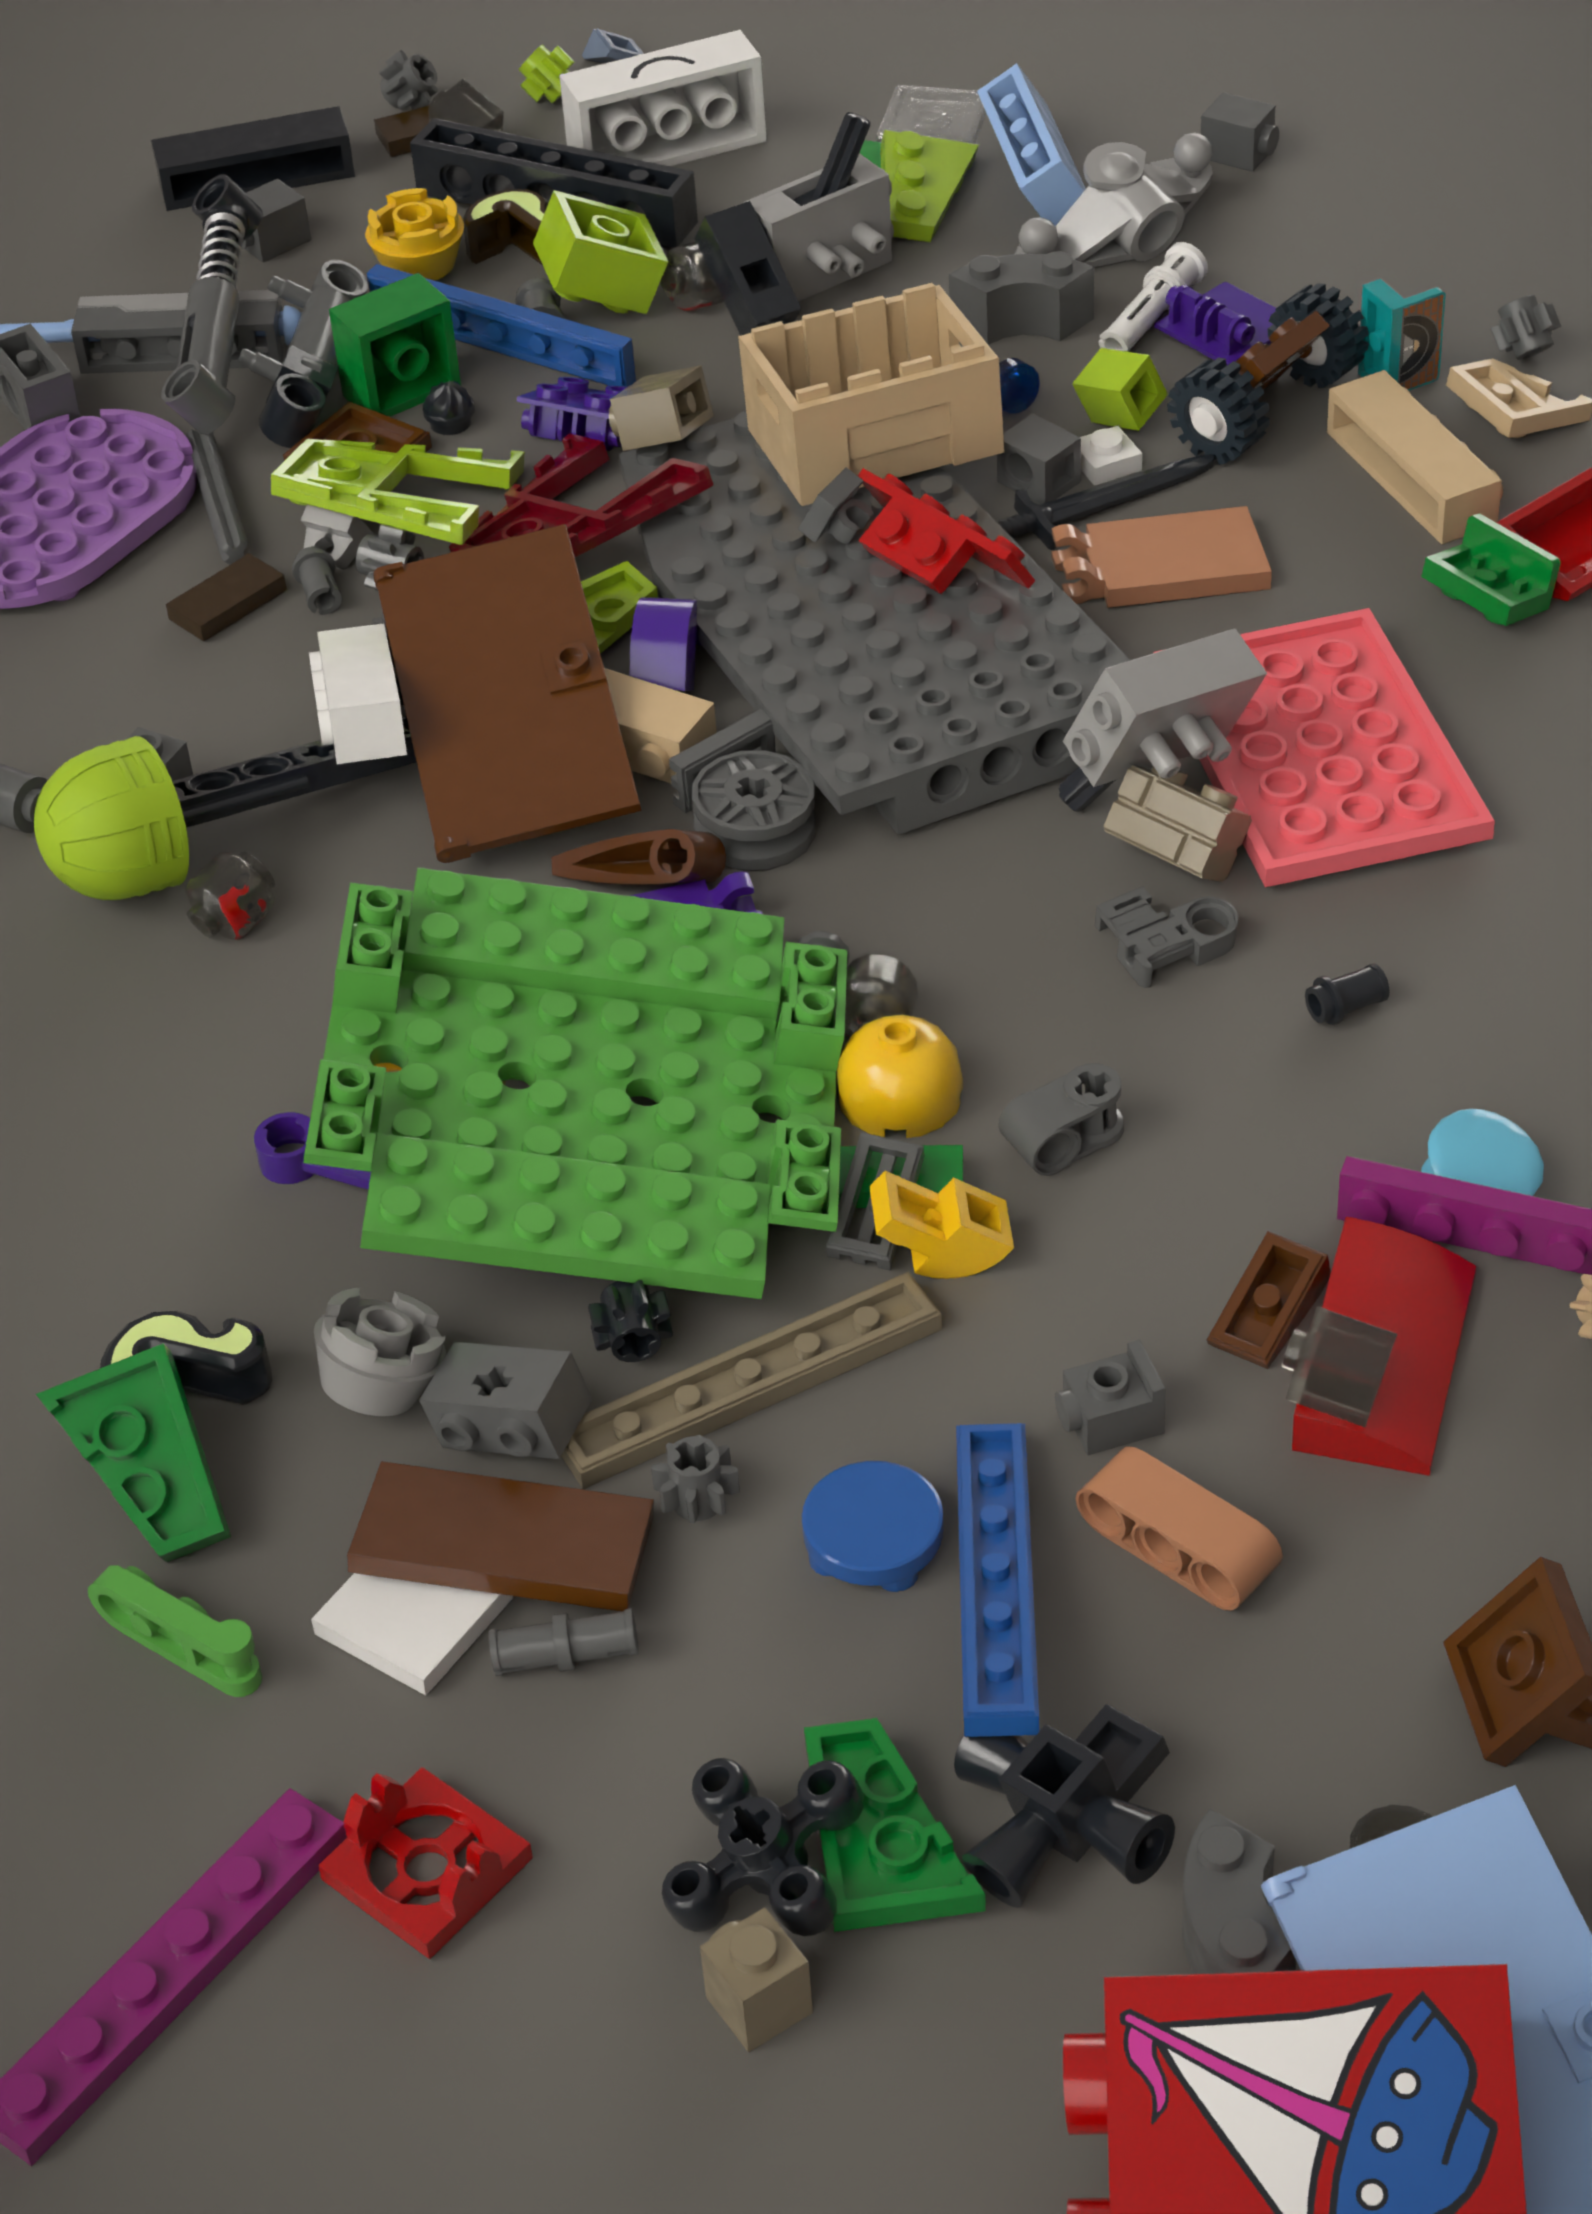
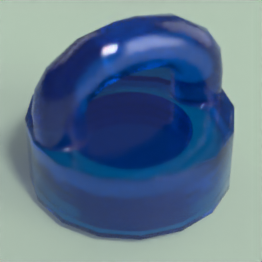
(1018, 385)

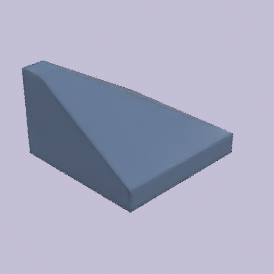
(609, 47)

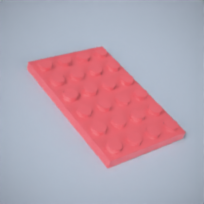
(1342, 756)

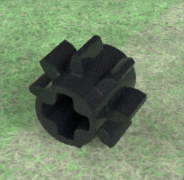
(630, 1321)

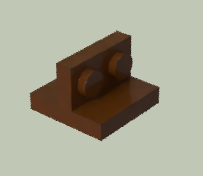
(1525, 1665)

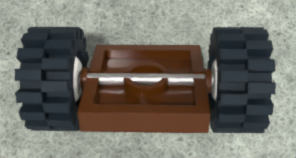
(1222, 405)

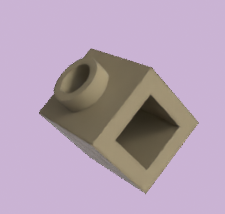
(756, 1978)

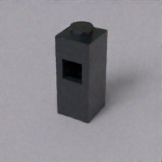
(746, 268)

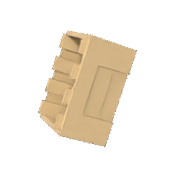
(872, 390)

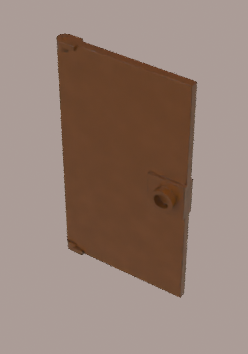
(505, 693)

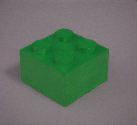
(394, 345)

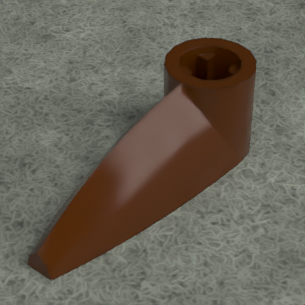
(646, 858)

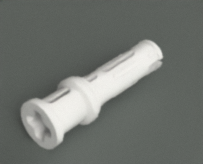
(1151, 301)

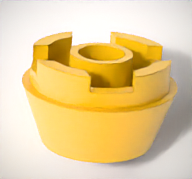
(416, 233)

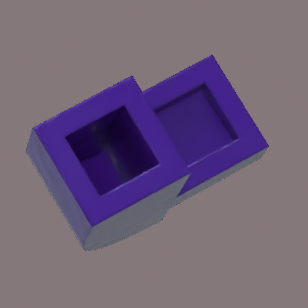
(664, 642)

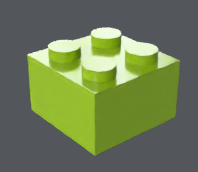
(600, 253)

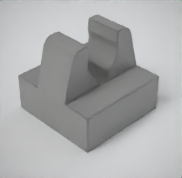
(336, 529)

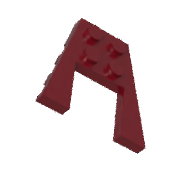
(534, 509)

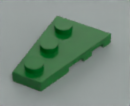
(145, 1448)
(895, 1855)

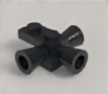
(1067, 1800)

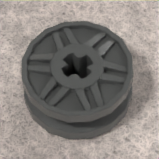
(756, 807)

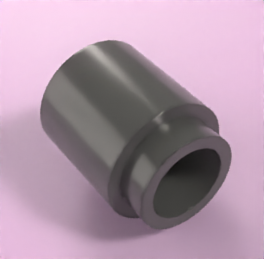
(18, 798)

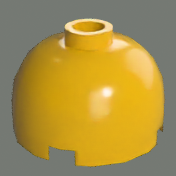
(899, 1077)

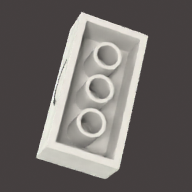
(669, 102)

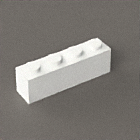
(357, 694)

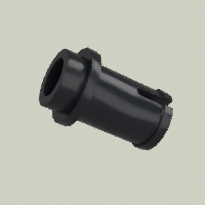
(1334, 997)

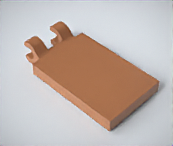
(1162, 557)

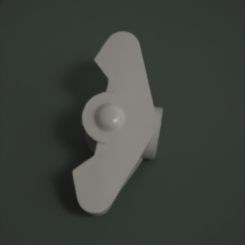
(1128, 206)

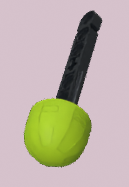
(119, 822)

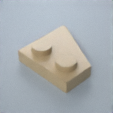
(1514, 400)

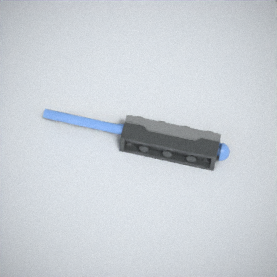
(146, 330)

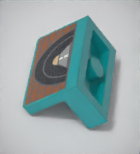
(1402, 334)

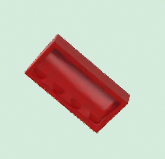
(1562, 526)
(1424, 1299)

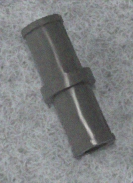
(563, 1642)

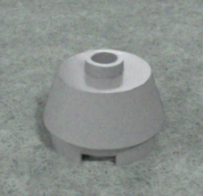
(377, 1352)

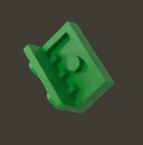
(1495, 572)

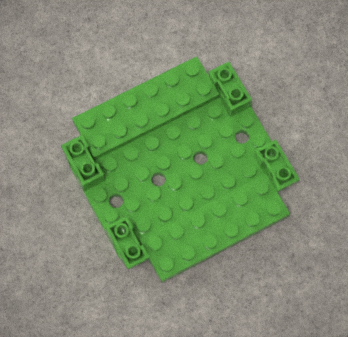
(588, 1009)

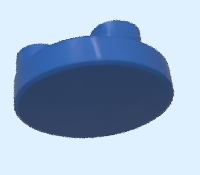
(873, 1524)

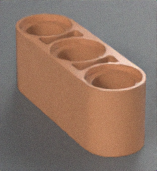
(1179, 1528)

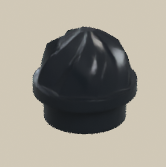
(448, 408)

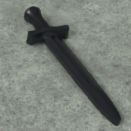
(1043, 517)

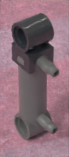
(311, 360)

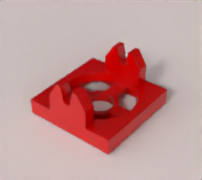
(461, 1891)

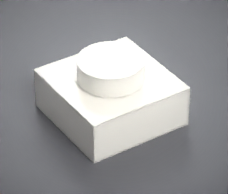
(1109, 455)

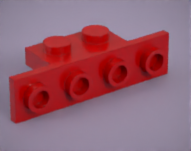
(929, 543)

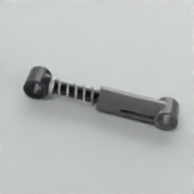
(200, 380)

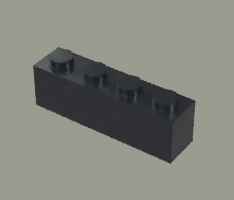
(290, 148)

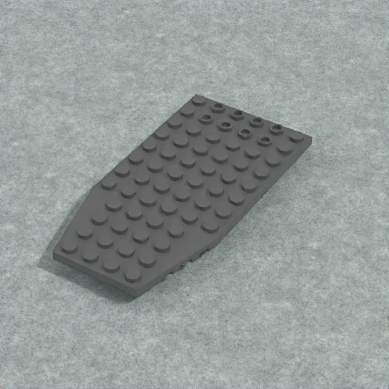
(860, 666)

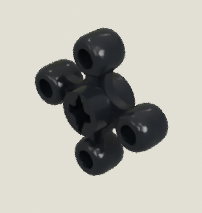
(798, 1893)

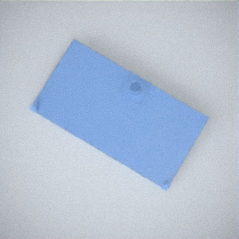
(1473, 1893)

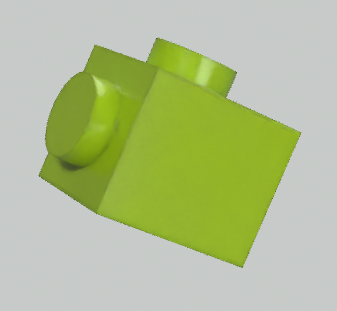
(1120, 388)

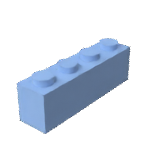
(1032, 144)

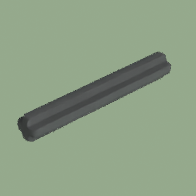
(218, 497)

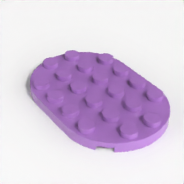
(85, 499)

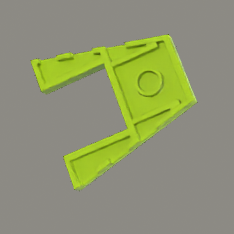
(359, 483)

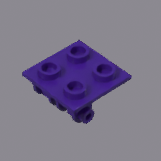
(1218, 322)
(570, 409)

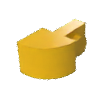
(947, 1231)

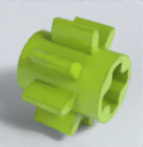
(543, 73)

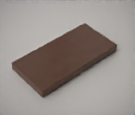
(502, 1536)

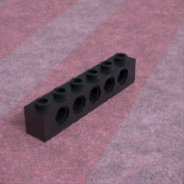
(480, 162)

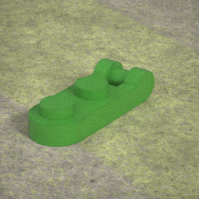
(178, 1630)

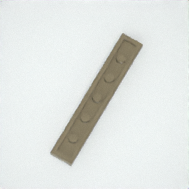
(750, 1378)

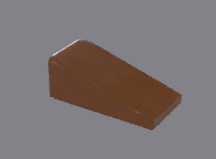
(1270, 1300)

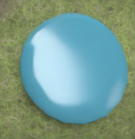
(1484, 1151)

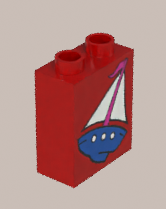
(1302, 2093)

